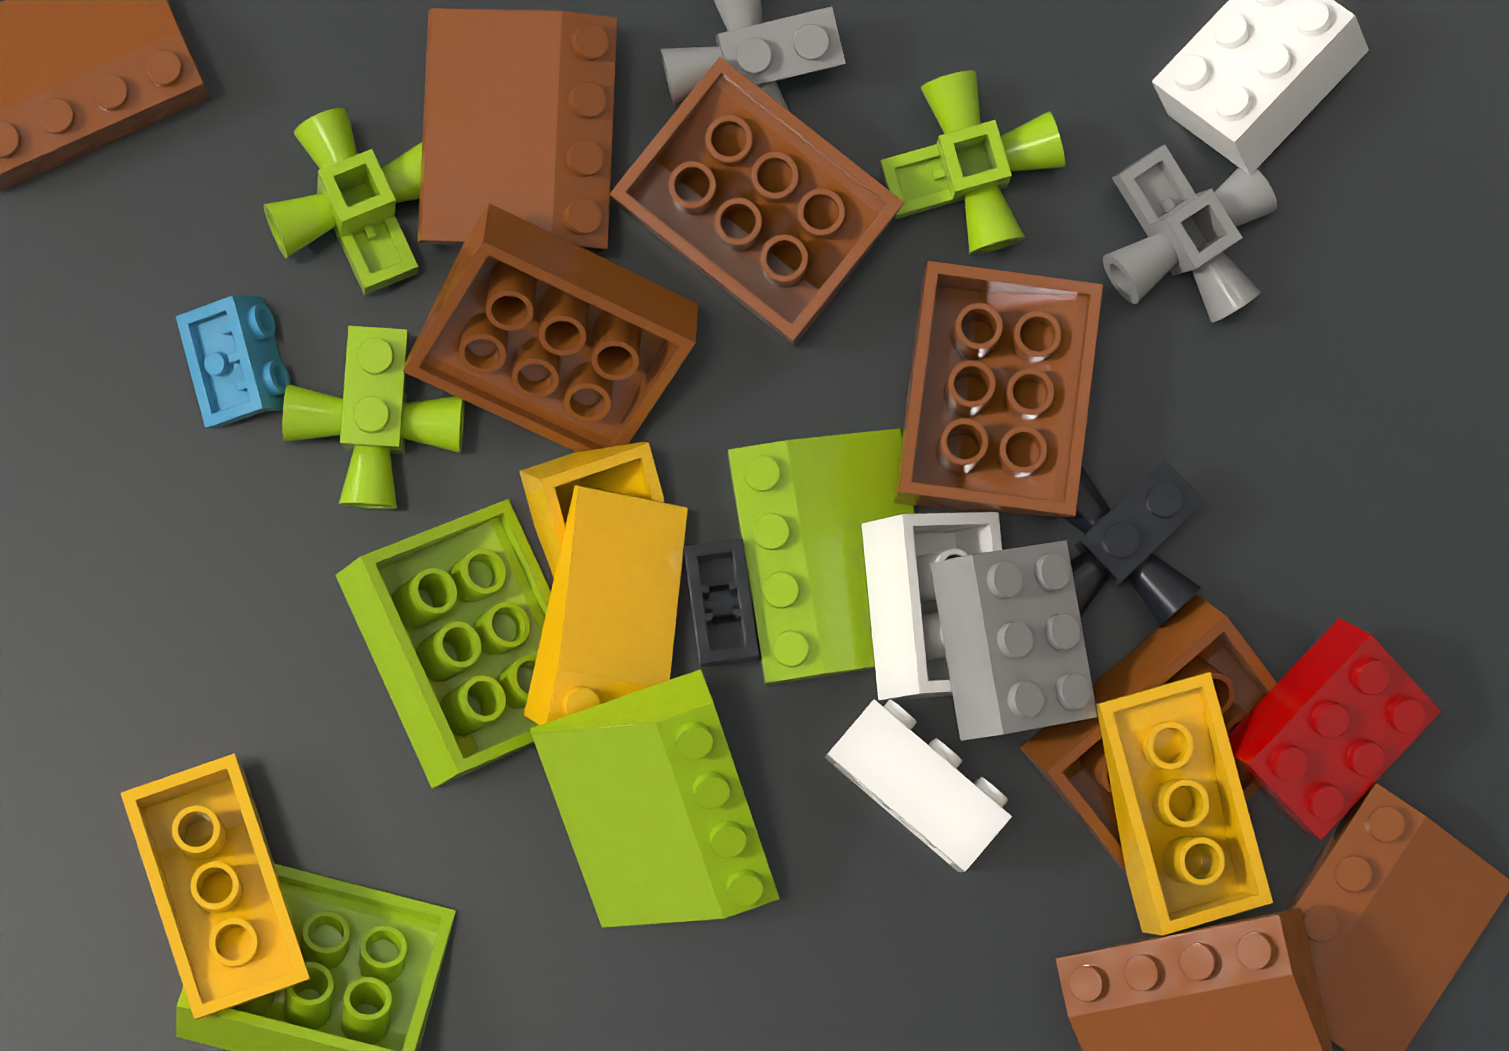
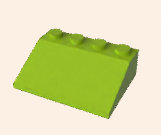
(805, 547)
(455, 636)
(656, 807)
(369, 969)

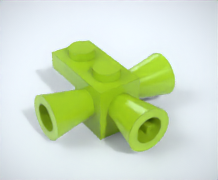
(971, 163)
(352, 199)
(373, 415)

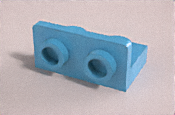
(233, 359)

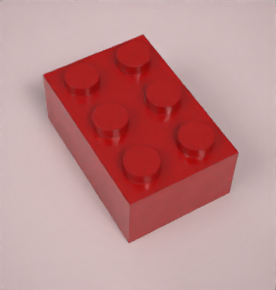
(1331, 728)

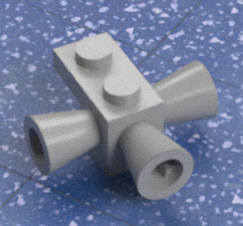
(758, 49)
(1187, 231)

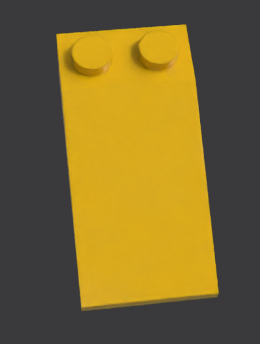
(609, 603)
(1180, 807)
(215, 886)

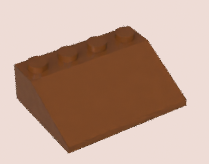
(86, 78)
(518, 122)
(756, 201)
(552, 335)
(998, 392)
(1186, 645)
(1391, 919)
(1200, 990)

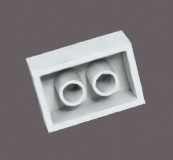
(1259, 73)
(903, 598)
(920, 784)

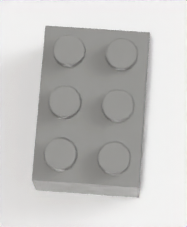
(1013, 640)

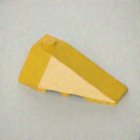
(615, 469)

